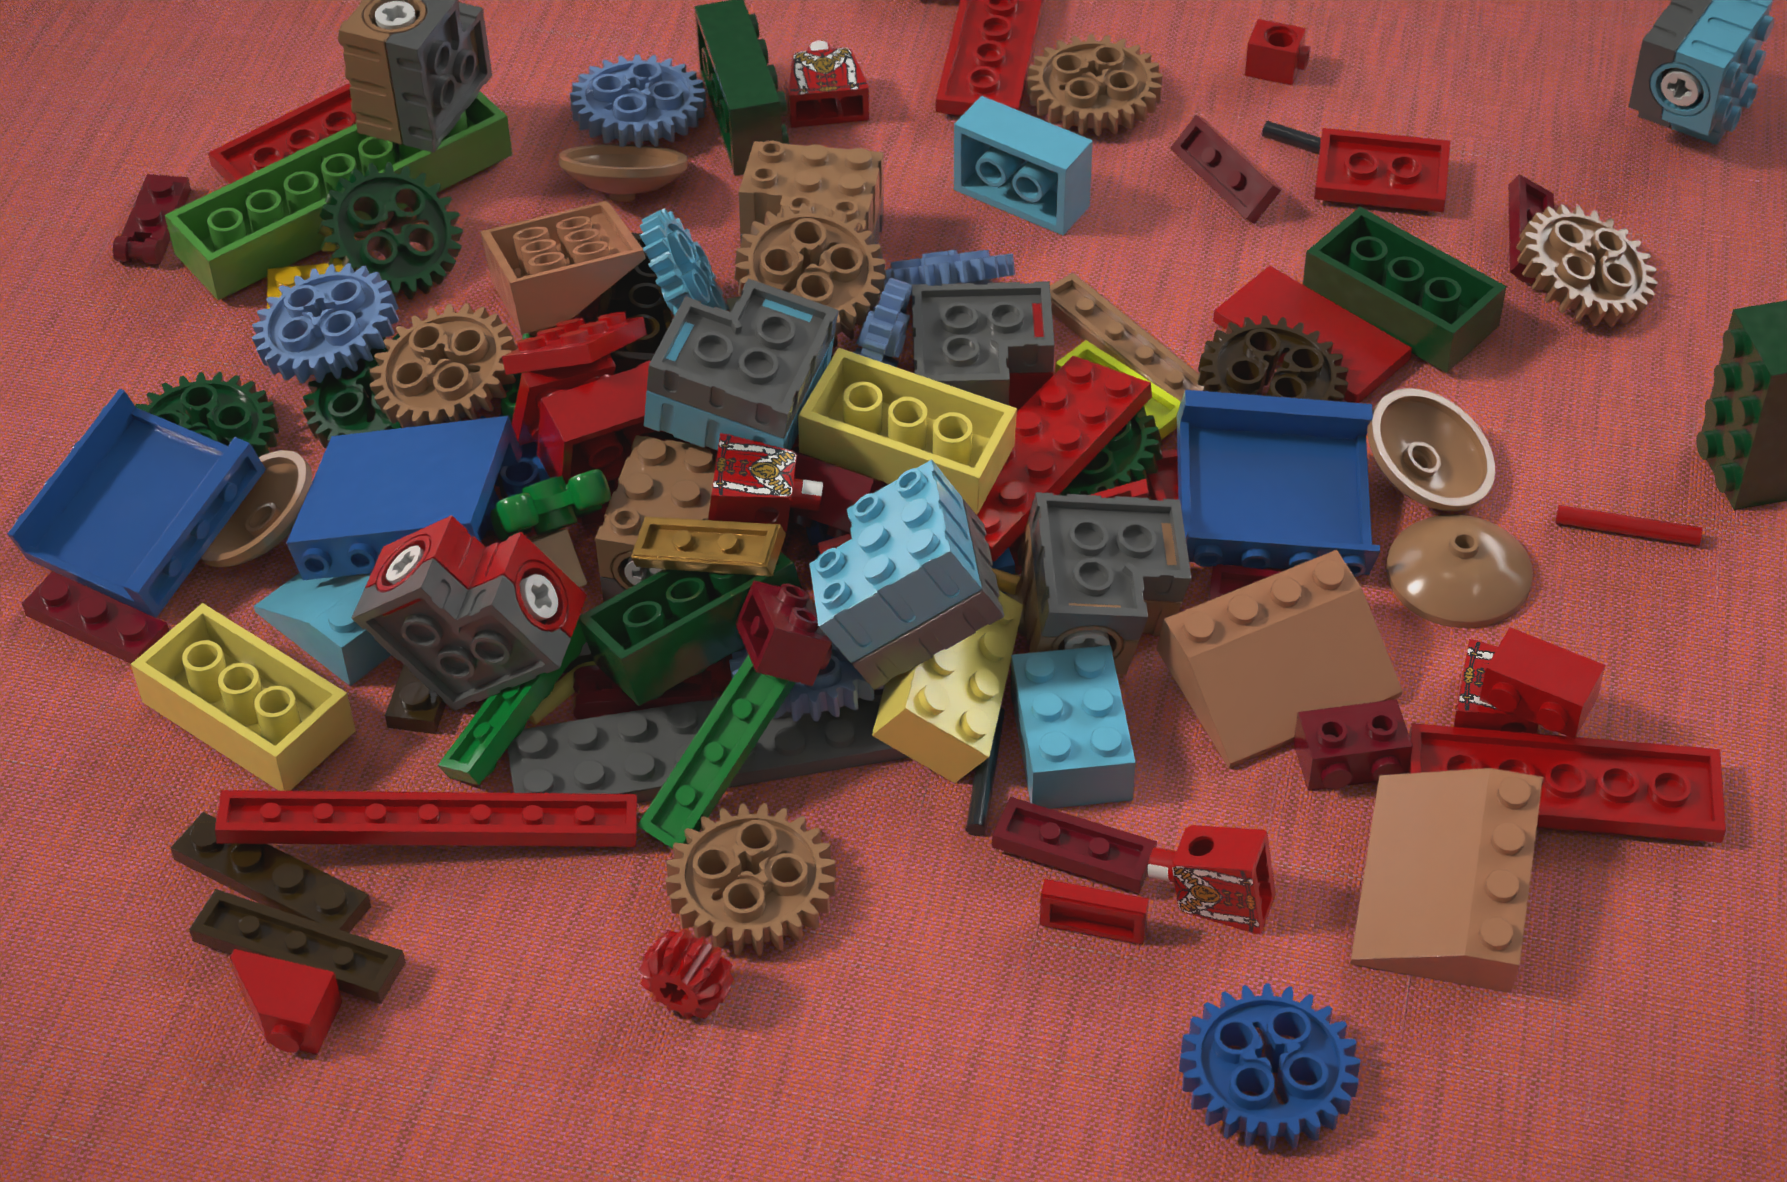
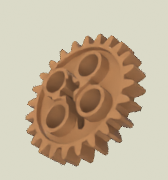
(1094, 84)
(800, 244)
(1586, 265)
(443, 367)
(751, 878)

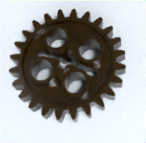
(1247, 358)

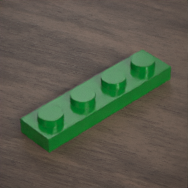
(502, 720)
(715, 754)

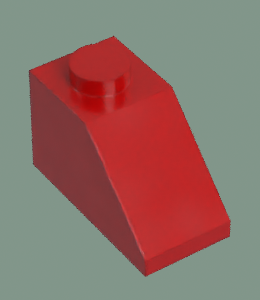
(288, 1000)

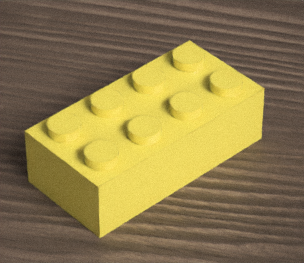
(895, 421)
(244, 698)
(951, 703)

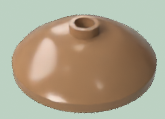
(623, 169)
(1431, 450)
(265, 513)
(1459, 571)

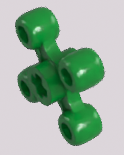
(550, 504)

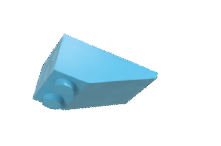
(319, 620)

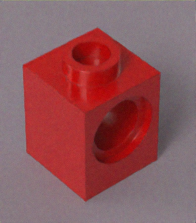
(1276, 52)

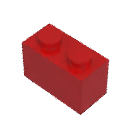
(1542, 682)

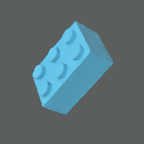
(1022, 165)
(1072, 727)

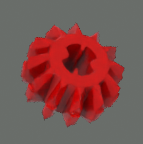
(686, 974)

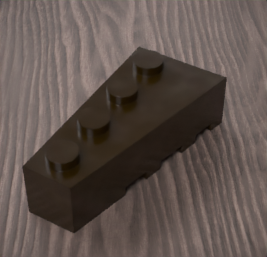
(638, 297)

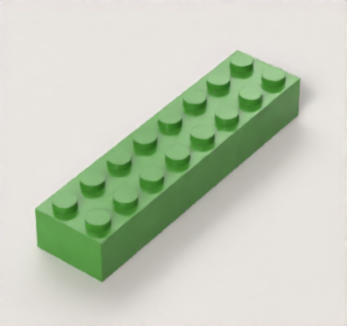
(275, 212)

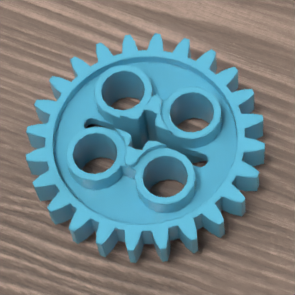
(679, 262)

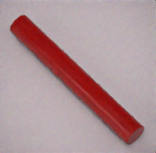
(1629, 525)

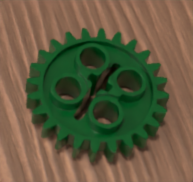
(378, 197)
(346, 403)
(218, 410)
(1123, 460)

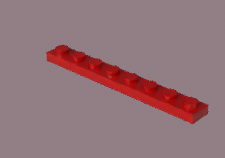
(426, 818)

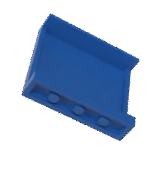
(1274, 480)
(394, 484)
(135, 505)

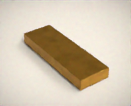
(708, 546)

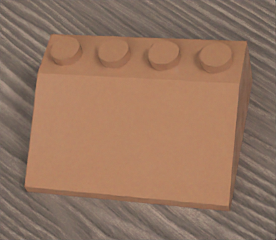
(558, 263)
(1277, 652)
(1449, 876)

